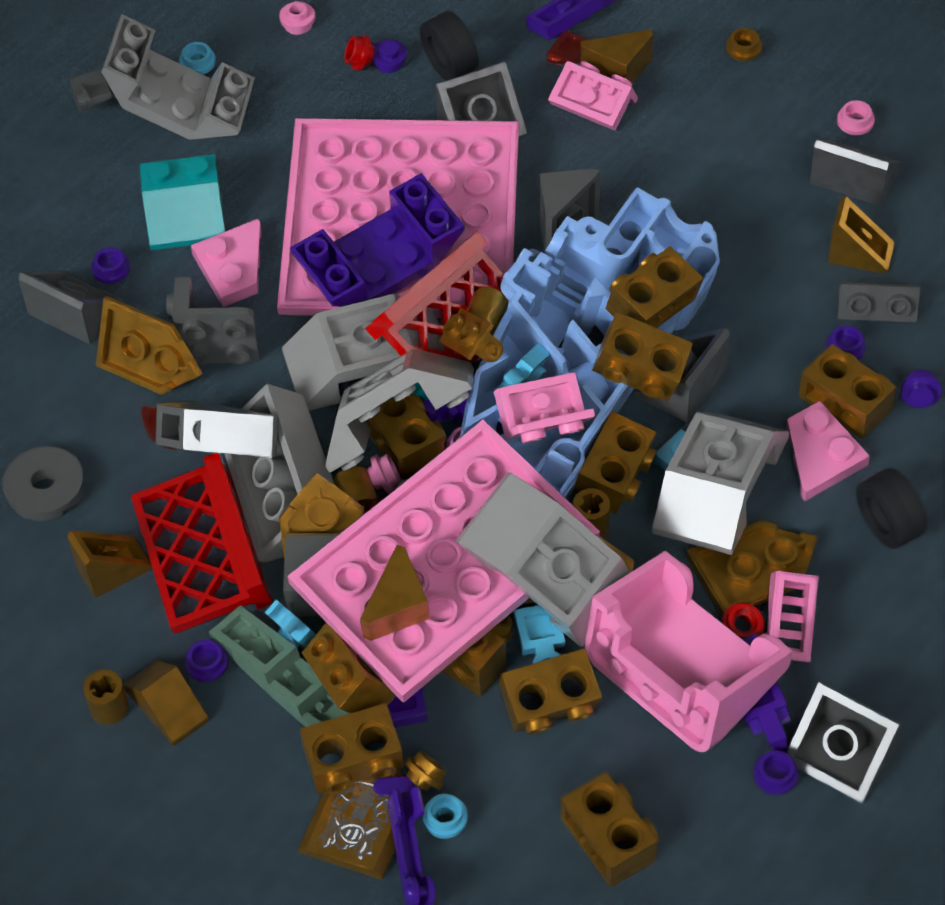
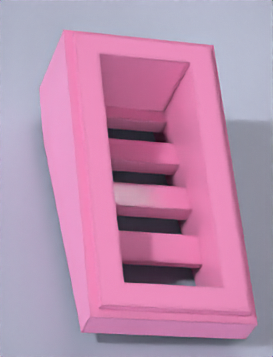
(809, 587)

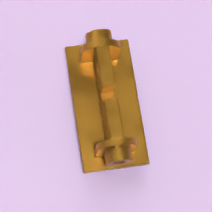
(470, 336)

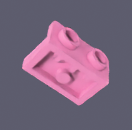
(592, 95)

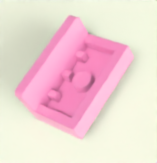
(542, 406)

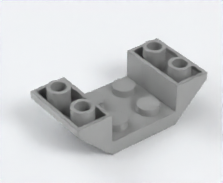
(170, 91)
(339, 349)
(441, 378)
(713, 478)
(543, 553)

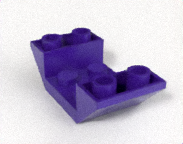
(384, 251)

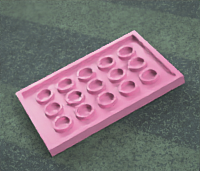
(425, 519)

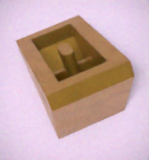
(619, 54)
(858, 240)
(107, 559)
(396, 599)
(167, 700)

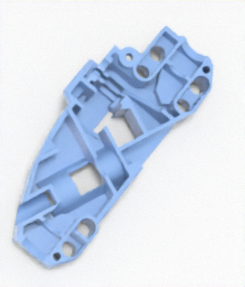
(563, 298)

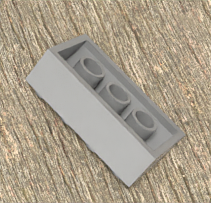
(272, 483)

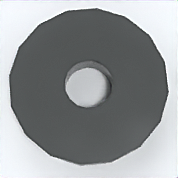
(38, 465)

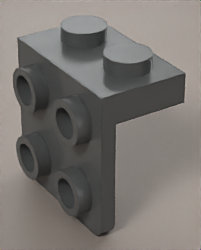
(212, 333)

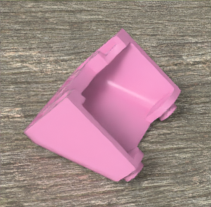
(678, 655)

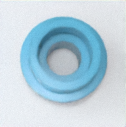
(198, 57)
(442, 805)

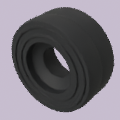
(449, 45)
(891, 508)

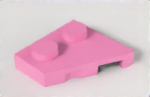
(231, 262)
(822, 450)

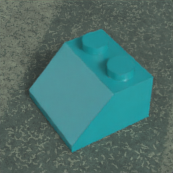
(181, 201)

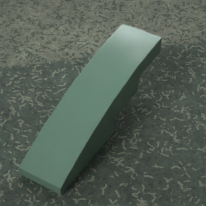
(275, 666)

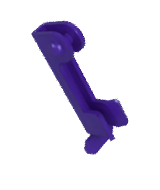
(403, 814)

